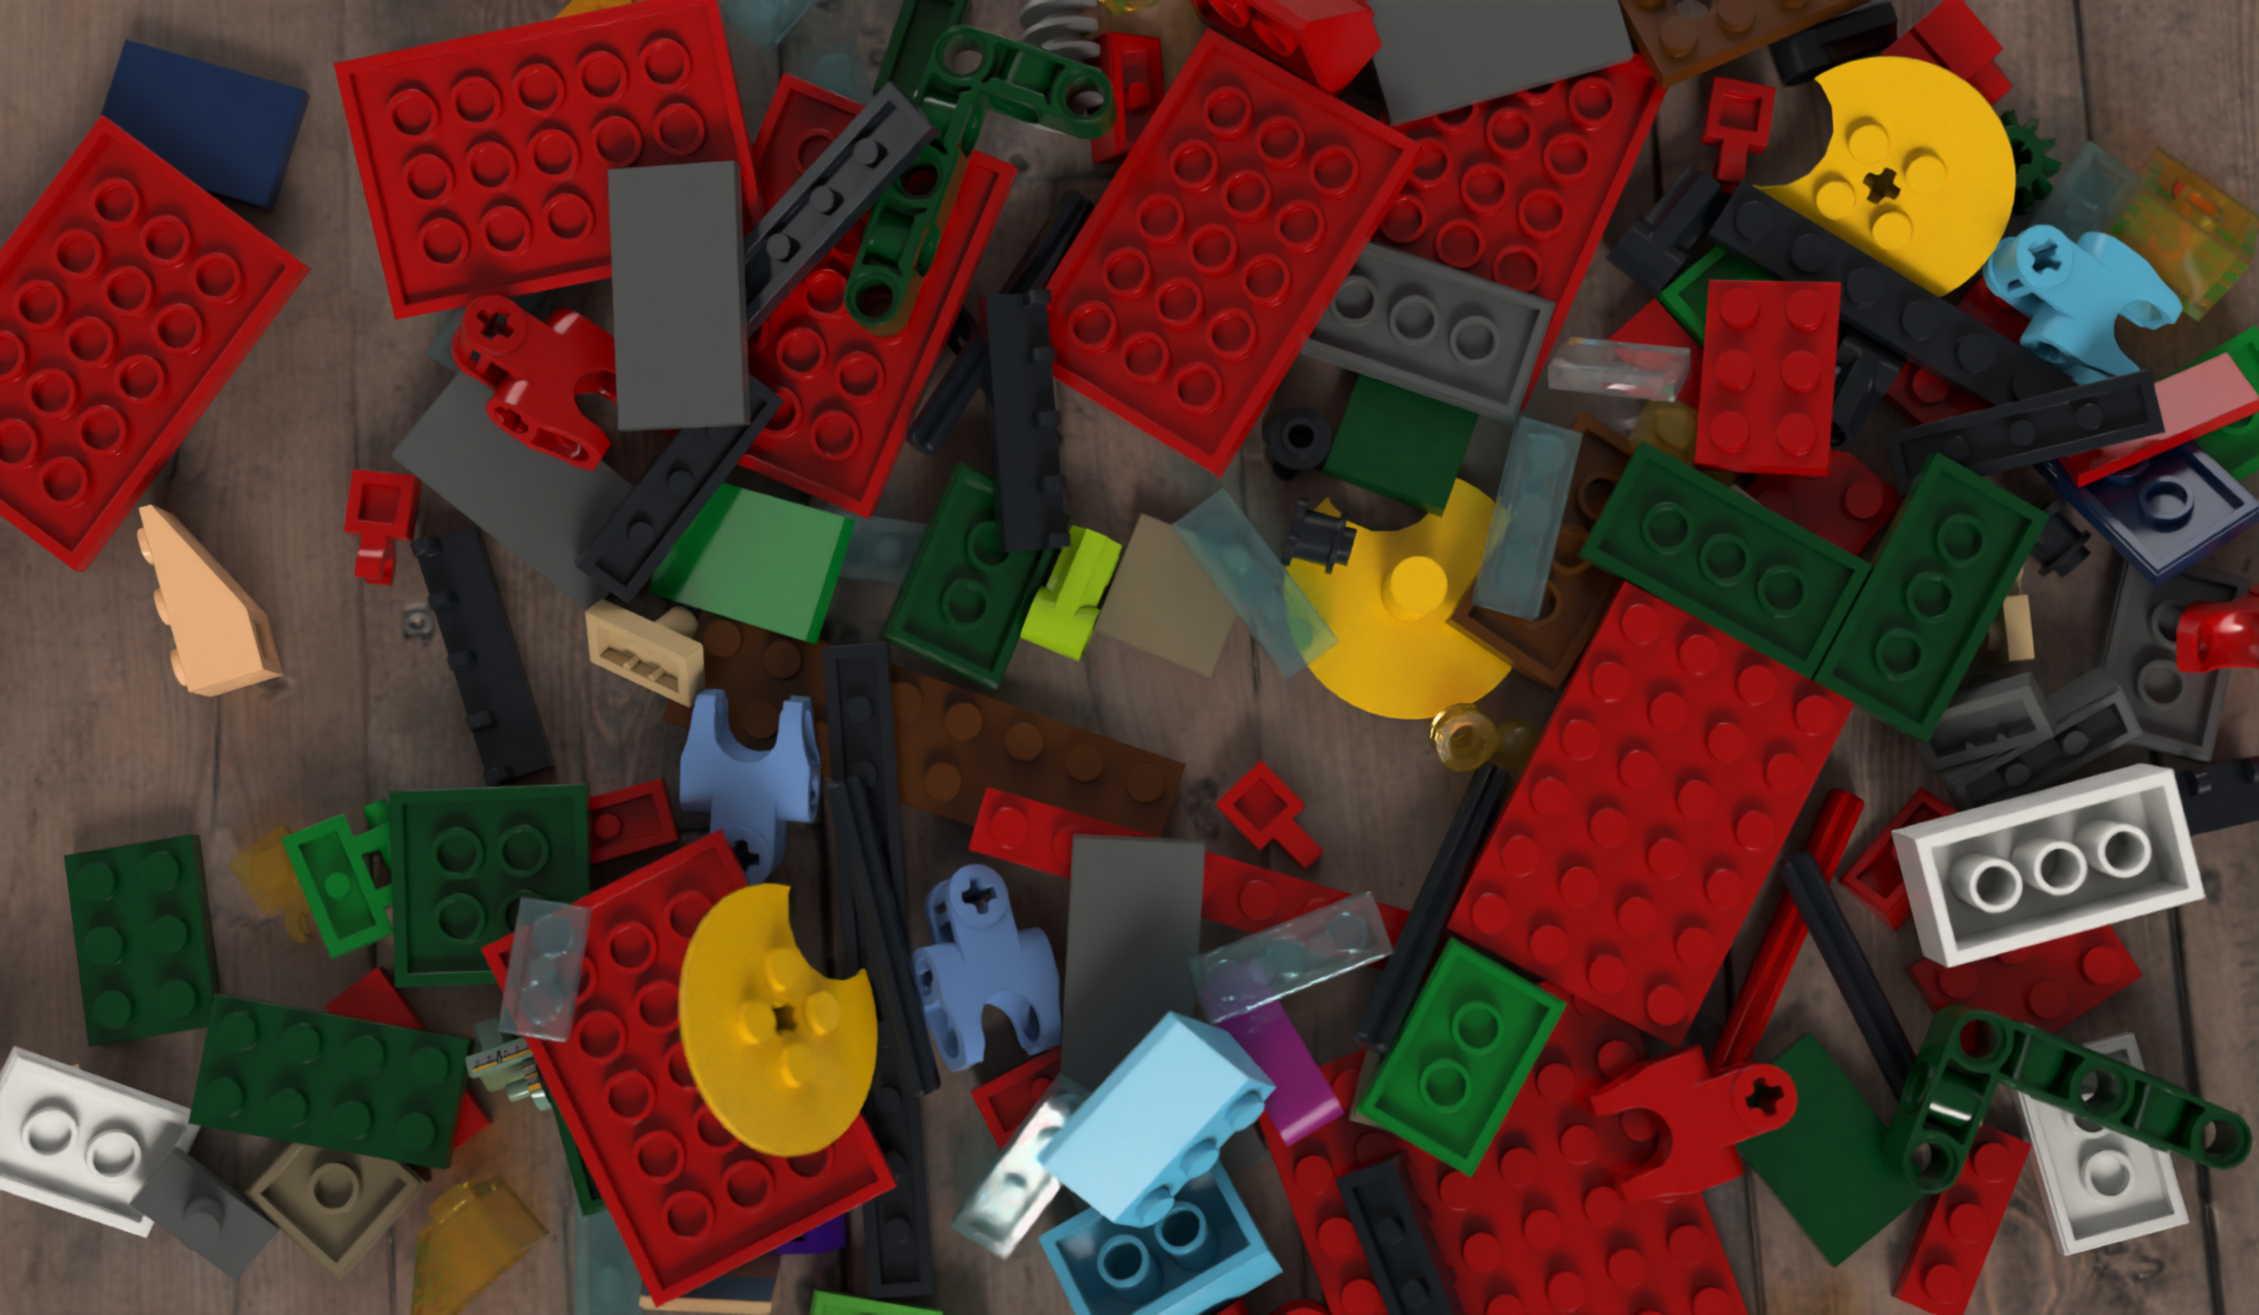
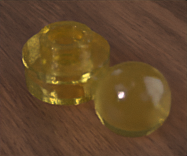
(1510, 742)

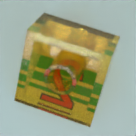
(2187, 231)
(470, 1244)

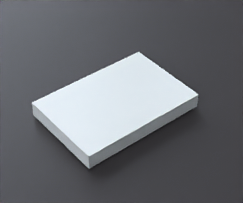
(83, 1139)
(2093, 1179)

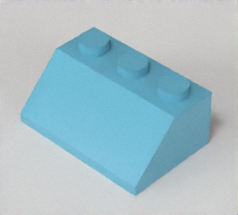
(1157, 1121)
(1182, 1265)

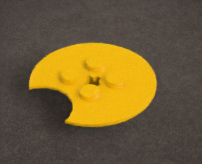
(1910, 171)
(1393, 610)
(769, 1035)

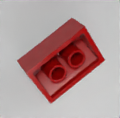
(1309, 38)

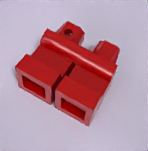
(1957, 42)

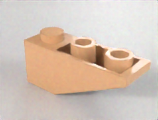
(215, 624)

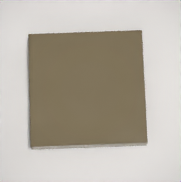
(1165, 602)
(334, 1201)

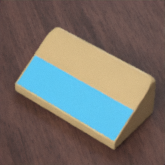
(744, 1290)

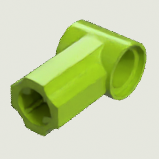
(1067, 607)

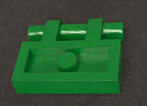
(337, 882)

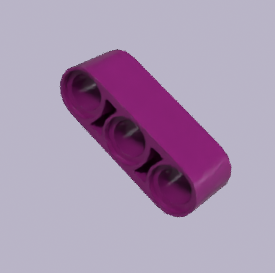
(1302, 1093)

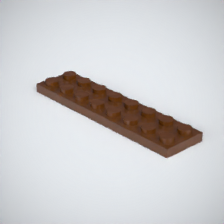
(947, 736)

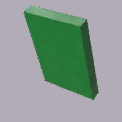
(757, 562)
(1460, 1056)

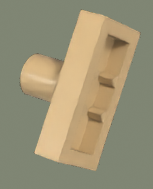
(649, 652)

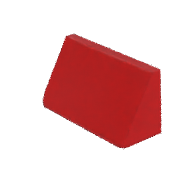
(1137, 82)
(1877, 875)

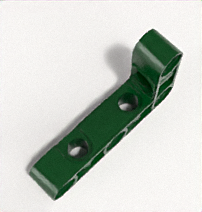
(1011, 81)
(1953, 1088)

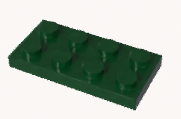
(1724, 559)
(1929, 597)
(332, 1081)

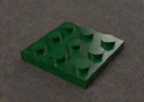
(468, 862)

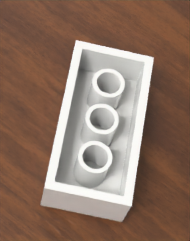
(2048, 864)

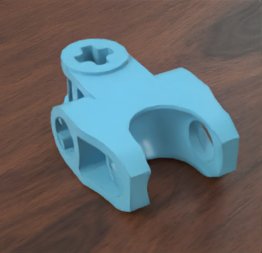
(2076, 295)

